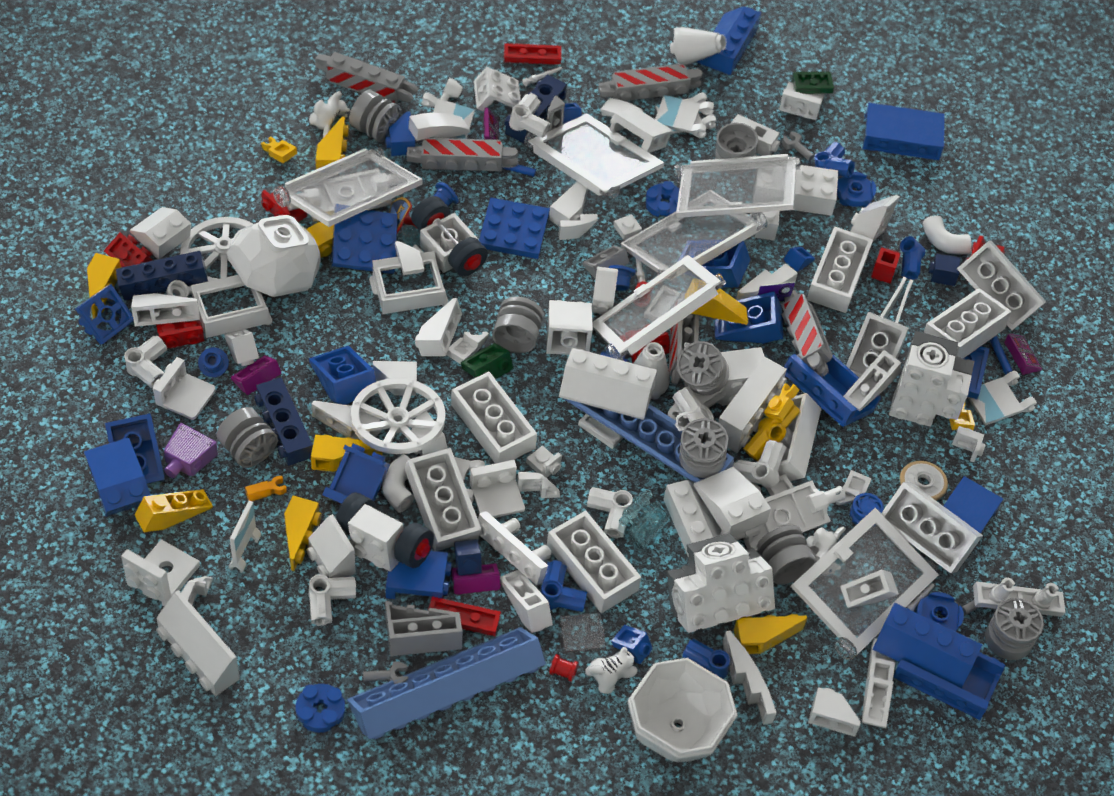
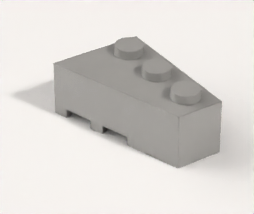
(421, 630)

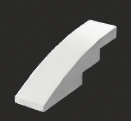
(745, 671)
(878, 689)

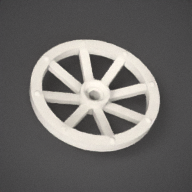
(220, 245)
(398, 418)

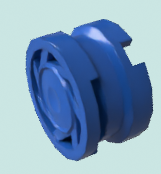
(862, 507)

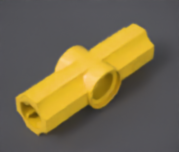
(769, 430)

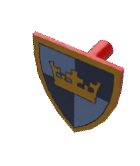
(402, 207)

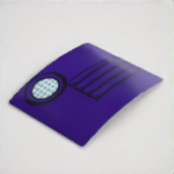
(781, 290)

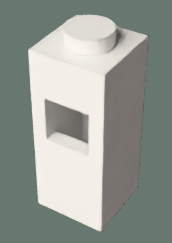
(767, 137)

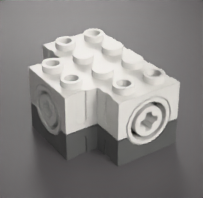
(931, 381)
(719, 584)

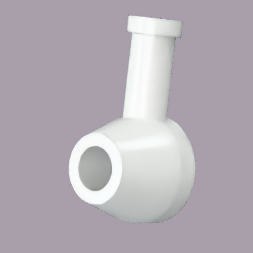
(452, 90)
(179, 288)

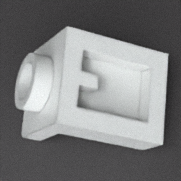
(544, 462)

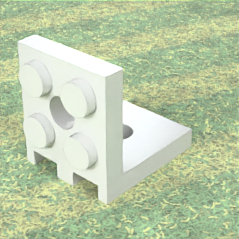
(153, 580)

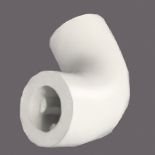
(944, 240)
(393, 485)

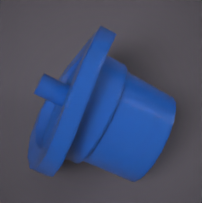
(446, 193)
(623, 277)
(213, 362)

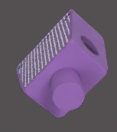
(188, 451)

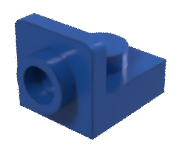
(635, 641)

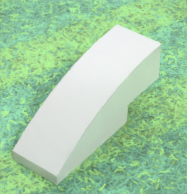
(437, 126)
(783, 275)

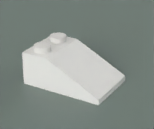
(733, 501)

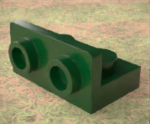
(813, 82)
(491, 359)

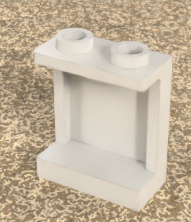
(653, 132)

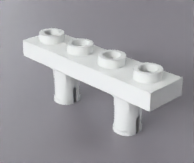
(502, 539)
(1047, 601)

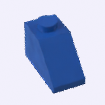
(400, 136)

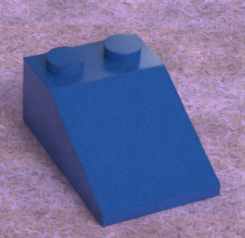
(730, 265)
(763, 325)
(342, 374)
(144, 442)
(117, 476)

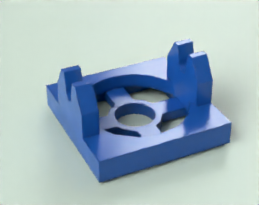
(117, 306)

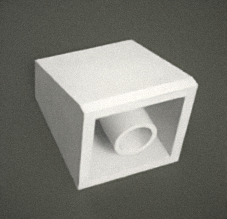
(568, 326)

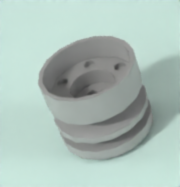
(374, 115)
(736, 141)
(518, 324)
(706, 379)
(246, 437)
(700, 458)
(786, 553)
(1014, 629)

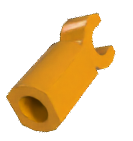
(265, 489)

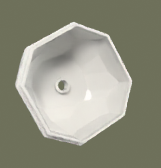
(275, 256)
(684, 695)

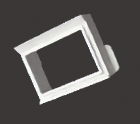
(410, 299)
(233, 320)

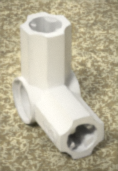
(523, 117)
(140, 360)
(690, 408)
(767, 465)
(609, 501)
(321, 600)

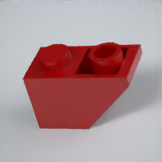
(885, 265)

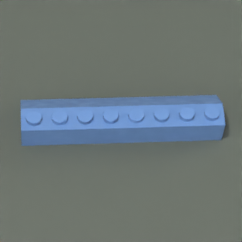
(654, 434)
(446, 682)

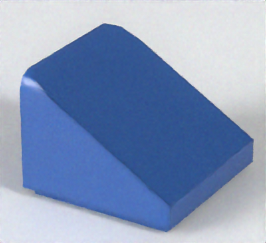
(571, 112)
(798, 258)

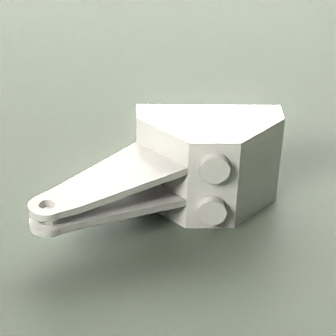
(879, 335)
(741, 365)

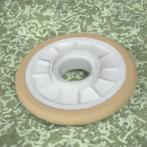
(922, 469)

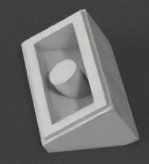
(555, 113)
(606, 258)

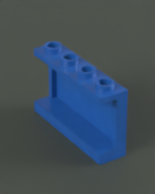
(904, 131)
(829, 389)
(971, 698)

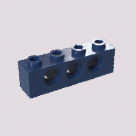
(545, 92)
(158, 274)
(279, 407)

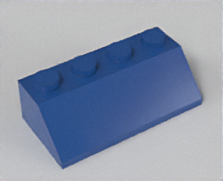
(739, 29)
(927, 645)

